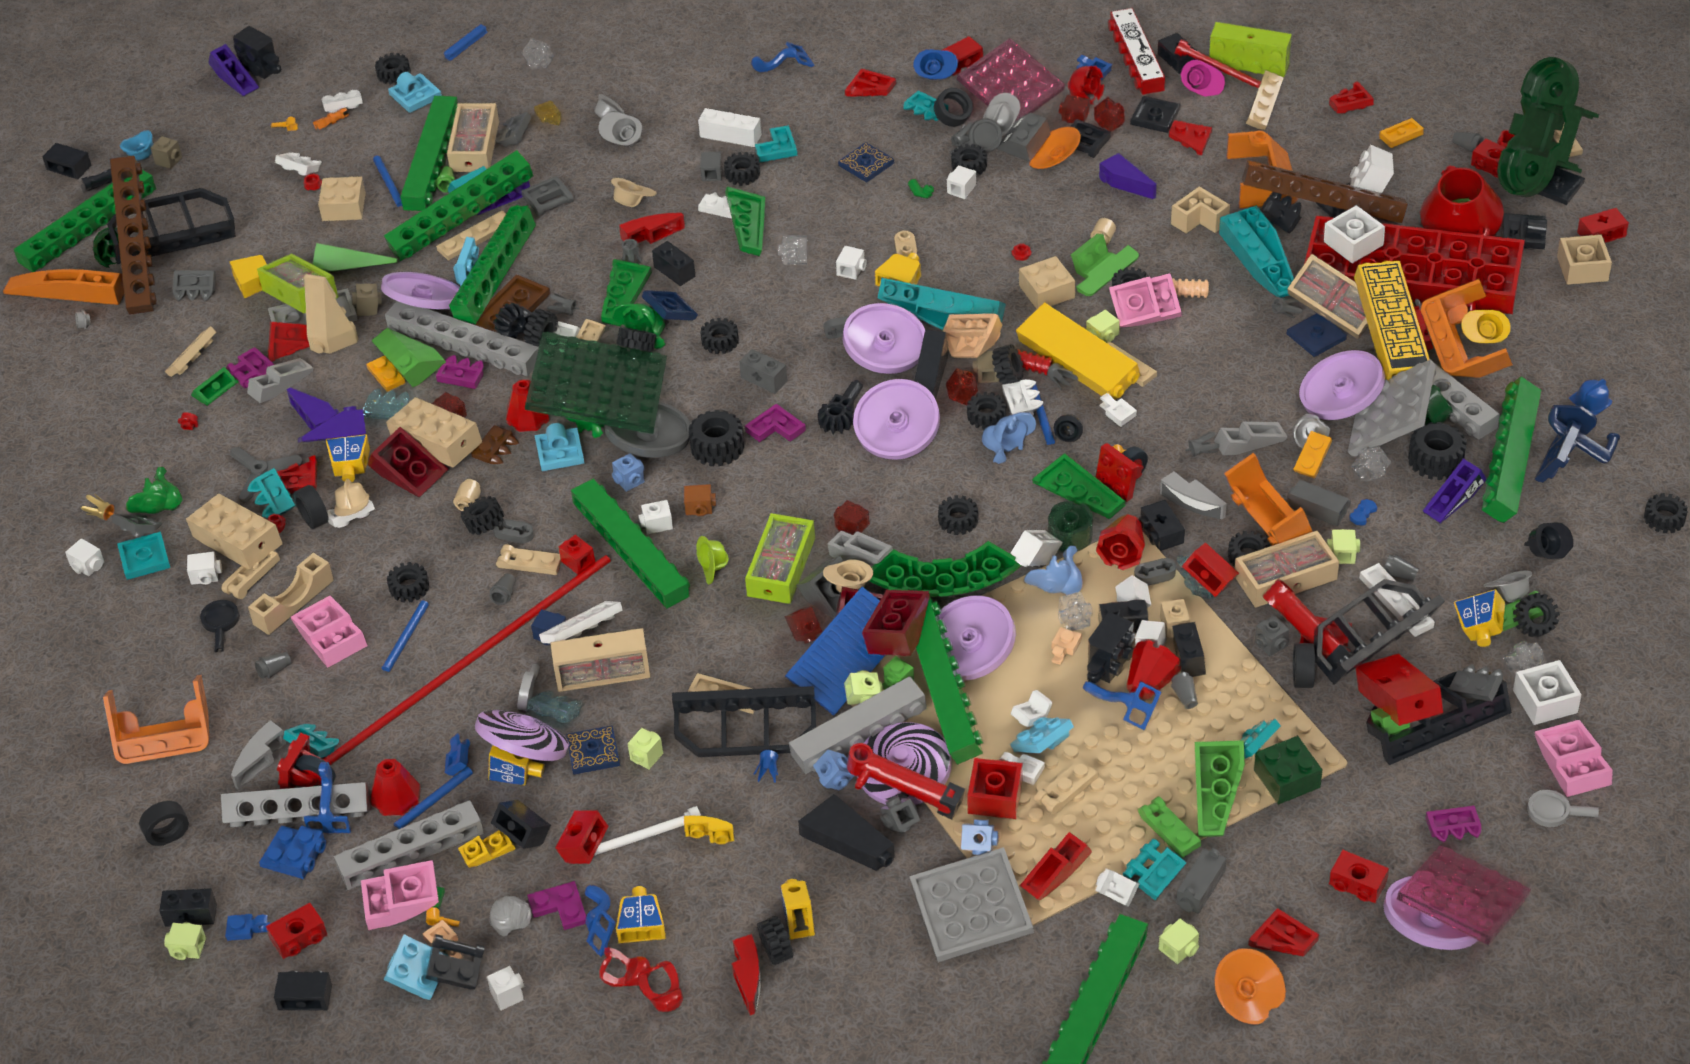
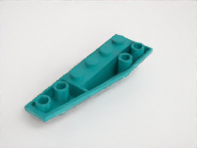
(1258, 248)
(935, 304)

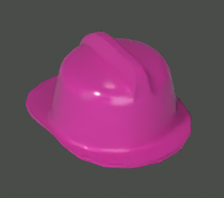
(1209, 78)

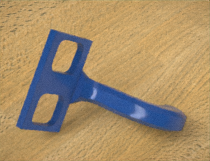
(761, 66)
(1131, 700)
(325, 815)
(593, 918)

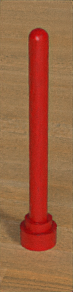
(1184, 49)

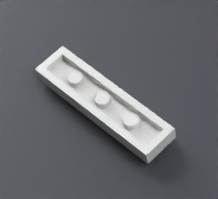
(1396, 602)
(585, 620)

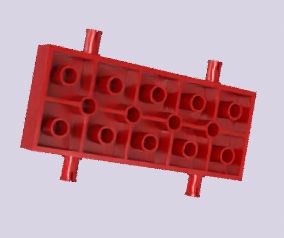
(1438, 261)

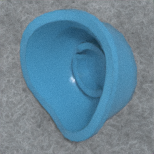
(138, 145)

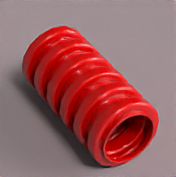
(1035, 362)

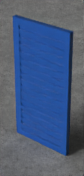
(838, 653)

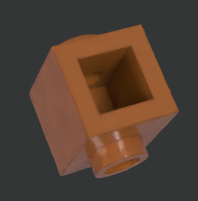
(699, 499)

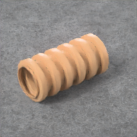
(1191, 288)

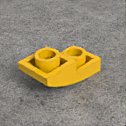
(718, 830)
(481, 851)

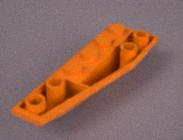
(69, 285)

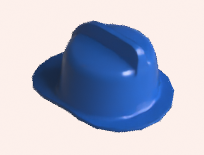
(935, 64)
(1592, 396)

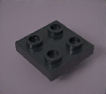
(1527, 228)

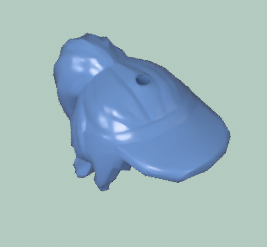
(1008, 434)
(1058, 577)

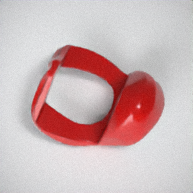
(633, 968)
(666, 1001)

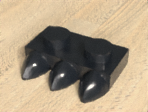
(1281, 211)

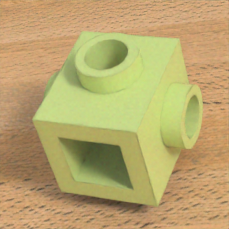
(862, 686)

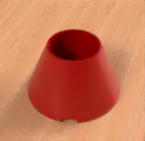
(1483, 210)

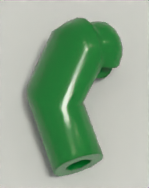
(918, 191)

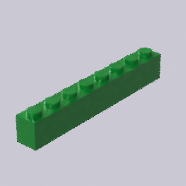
(429, 154)
(1511, 450)
(630, 543)
(946, 688)
(1099, 992)

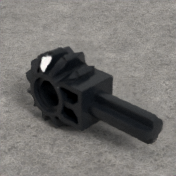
(511, 320)
(839, 411)

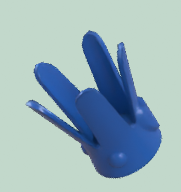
(768, 760)

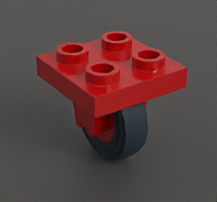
(1120, 469)
(300, 766)

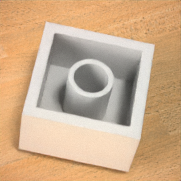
(1373, 170)
(1354, 234)
(1547, 692)

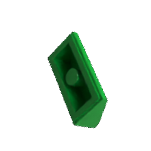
(214, 386)

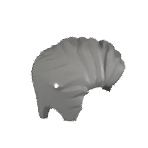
(1305, 425)
(509, 914)

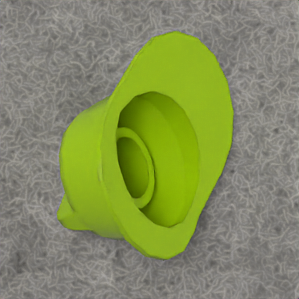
(711, 557)

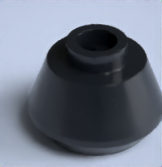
(1068, 428)

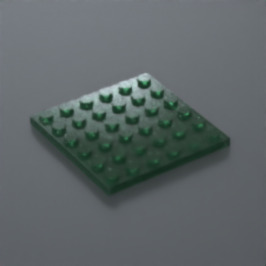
(596, 382)

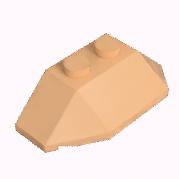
(971, 334)

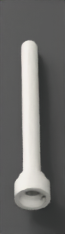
(647, 832)

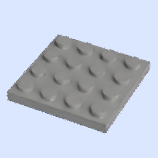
(1396, 410)
(971, 904)

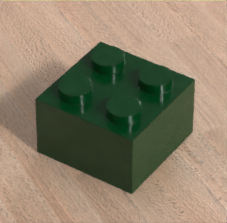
(1288, 770)

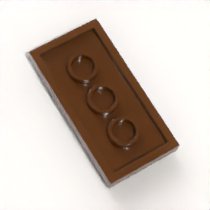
(517, 291)

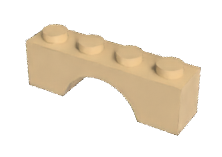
(310, 579)

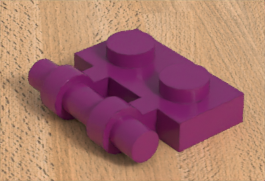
(250, 361)

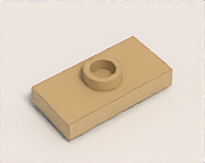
(591, 330)

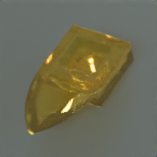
(548, 113)

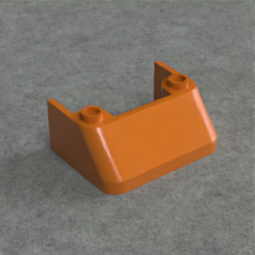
(1256, 145)
(1441, 316)
(1264, 503)
(159, 740)

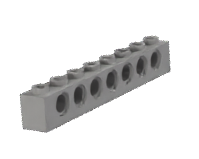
(462, 338)

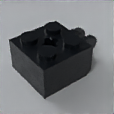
(256, 52)
(1109, 648)

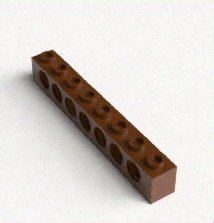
(121, 169)
(1324, 191)

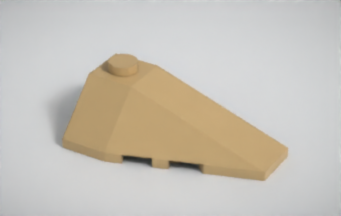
(326, 321)

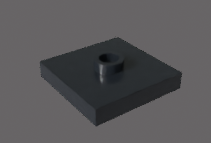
(1155, 114)
(1562, 186)

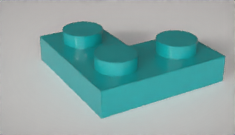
(780, 146)

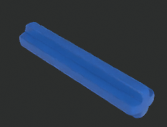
(465, 42)

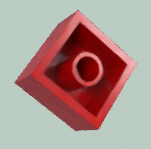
(995, 788)

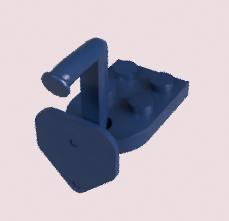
(1572, 426)

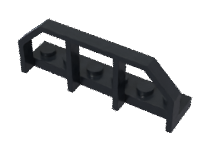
(184, 238)
(1378, 641)
(740, 699)
(1443, 727)

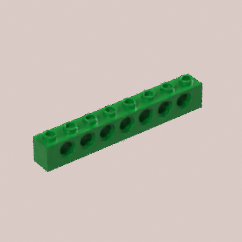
(458, 205)
(73, 226)
(493, 264)

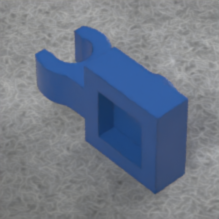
(1102, 65)
(458, 756)
(243, 926)

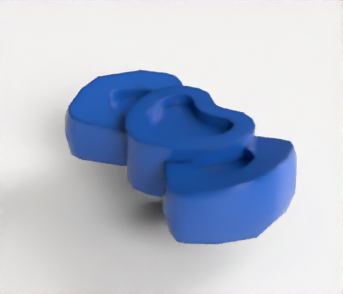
(1363, 511)

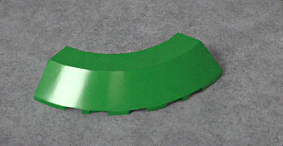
(943, 576)

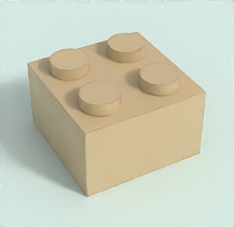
(342, 198)
(1584, 259)
(1047, 282)

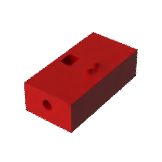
(1399, 689)

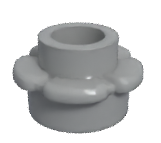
(82, 319)

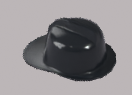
(1550, 541)

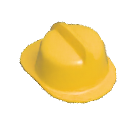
(1485, 326)

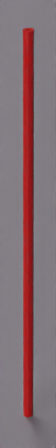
(467, 660)

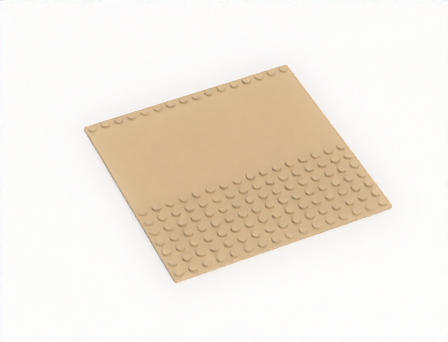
(1129, 761)

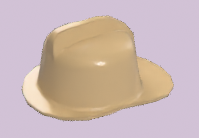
(629, 192)
(350, 498)
(848, 574)

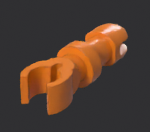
(331, 118)

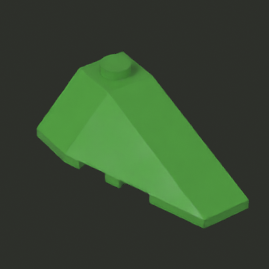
(337, 259)
(410, 357)
(1217, 780)

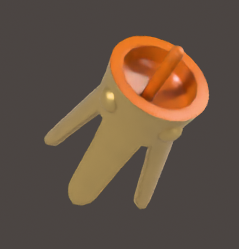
(104, 509)

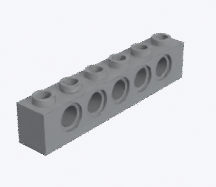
(1467, 408)
(233, 803)
(409, 844)

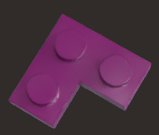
(775, 420)
(562, 899)

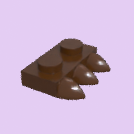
(494, 444)

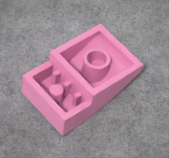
(1145, 301)
(329, 631)
(1574, 758)
(399, 894)

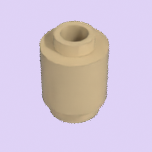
(1105, 227)
(467, 492)

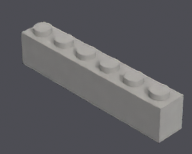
(859, 723)

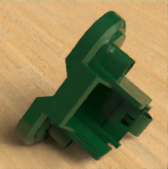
(1546, 103)

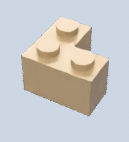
(1199, 208)

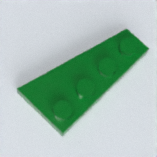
(748, 219)
(624, 287)
(1078, 485)

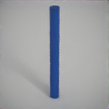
(388, 181)
(1044, 420)
(406, 634)
(433, 798)

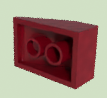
(406, 463)
(896, 623)

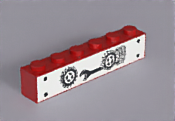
(1136, 51)

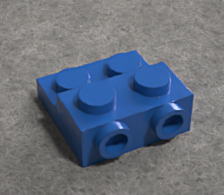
(294, 851)

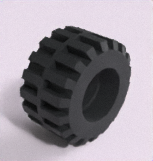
(716, 438)
(1436, 450)

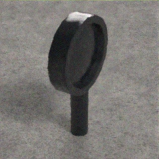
(218, 618)

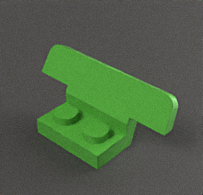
(1098, 264)

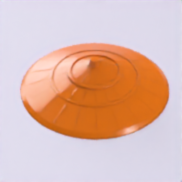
(1056, 148)
(1249, 985)

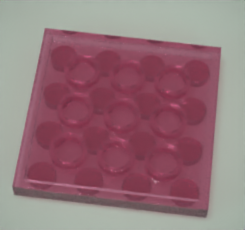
(1013, 72)
(1464, 894)

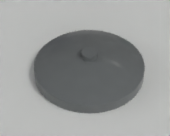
(668, 437)

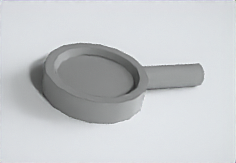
(527, 687)
(1553, 809)

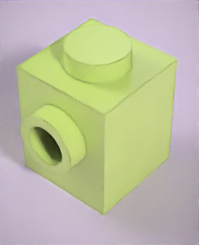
(1103, 326)
(1344, 545)
(645, 748)
(185, 940)
(1179, 941)

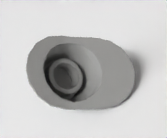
(606, 105)
(1003, 110)
(620, 129)
(1512, 586)

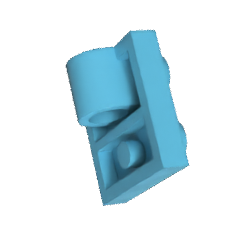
(413, 91)
(466, 260)
(559, 447)
(1044, 734)
(409, 968)

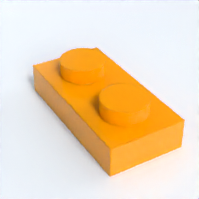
(1401, 133)
(385, 373)
(1313, 454)

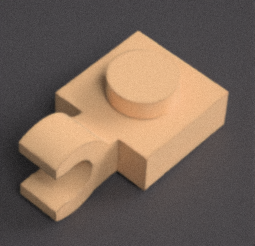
(1065, 643)
(442, 929)

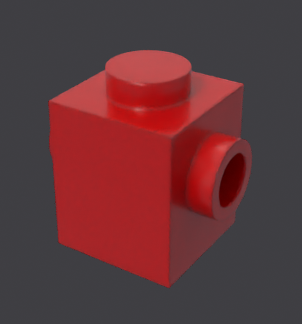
(576, 554)

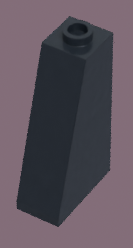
(932, 360)
(846, 833)

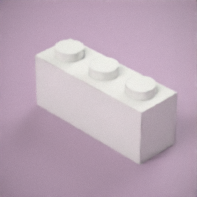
(729, 127)
(1035, 548)

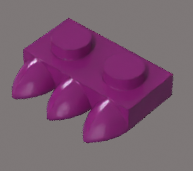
(461, 373)
(1453, 822)

